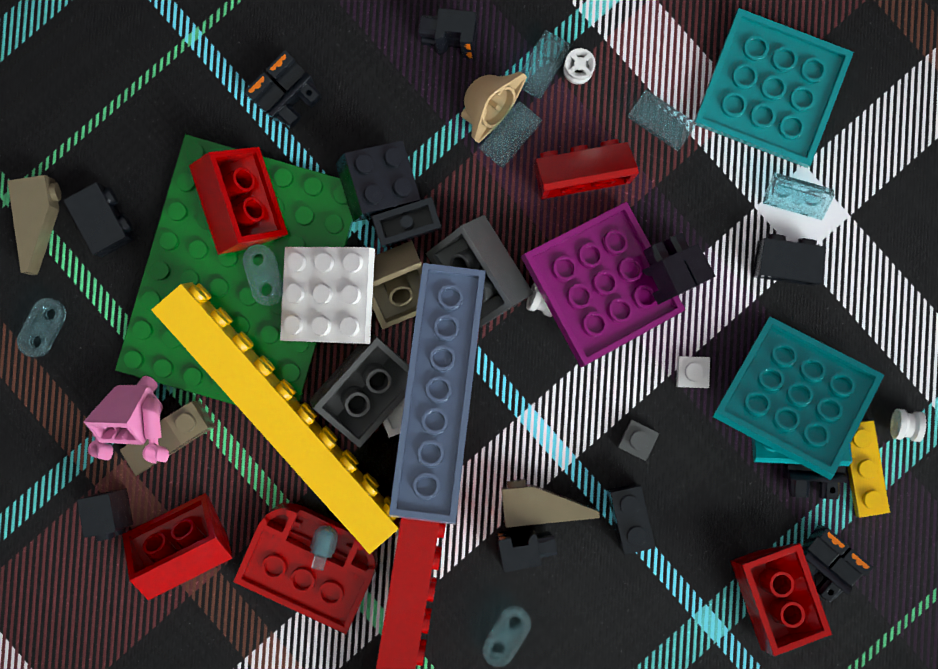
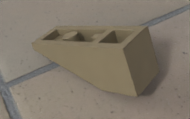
(34, 215)
(176, 432)
(533, 505)

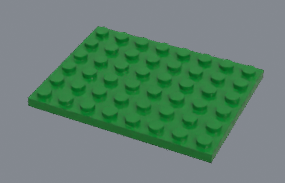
(185, 253)

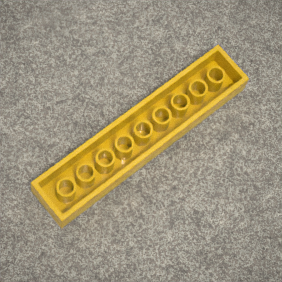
(278, 413)

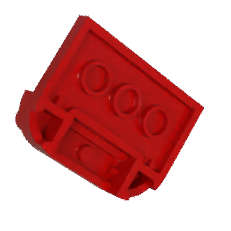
(281, 569)

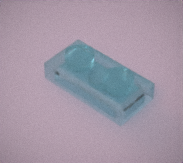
(544, 63)
(662, 120)
(510, 134)
(798, 196)

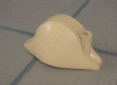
(490, 101)

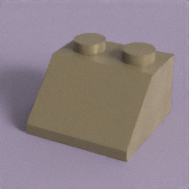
(396, 284)

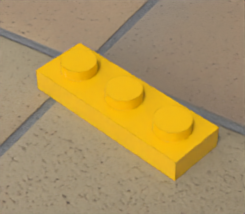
(866, 473)

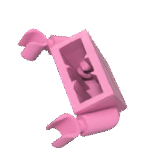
(128, 417)

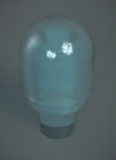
(323, 545)

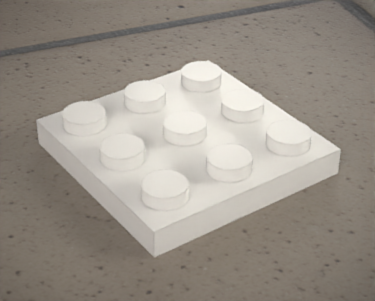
(327, 294)

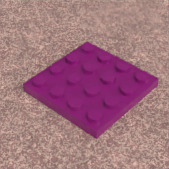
(598, 284)

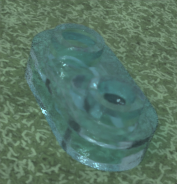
(263, 274)
(39, 325)
(507, 635)

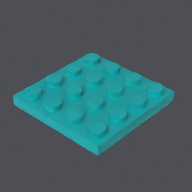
(773, 88)
(799, 397)

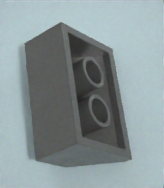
(479, 248)
(363, 390)

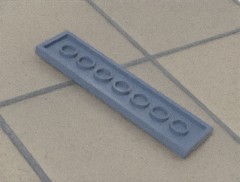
(438, 394)

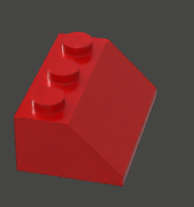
(585, 169)
(237, 199)
(175, 547)
(781, 598)

